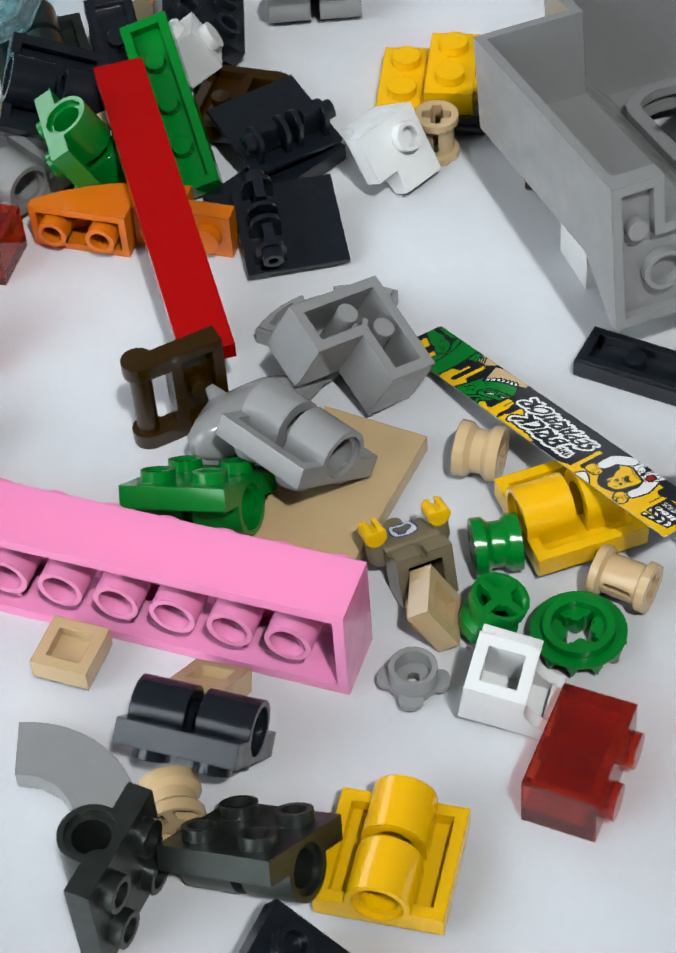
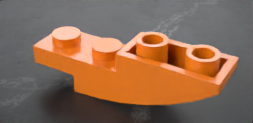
(106, 223)

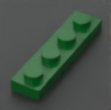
(157, 45)

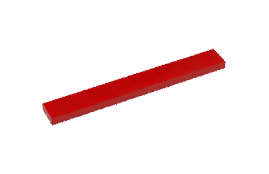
(161, 202)

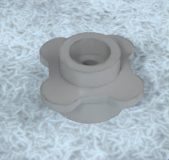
(413, 664)

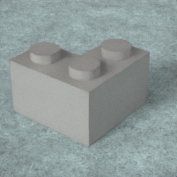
(359, 336)

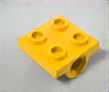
(565, 517)
(395, 856)

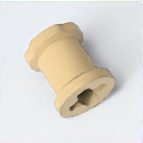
(440, 132)
(624, 578)

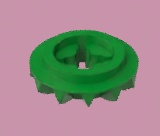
(574, 613)

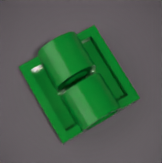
(77, 142)
(206, 495)

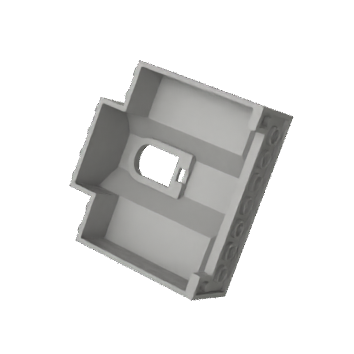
(573, 117)

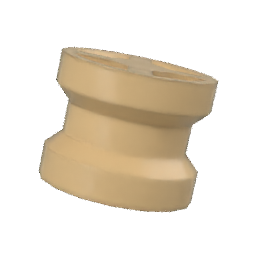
(479, 450)
(175, 796)

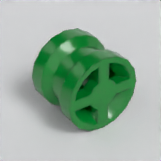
(496, 543)
(493, 601)

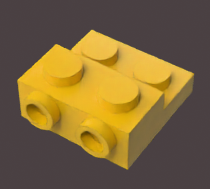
(432, 73)

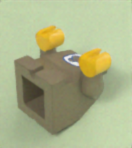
(410, 546)

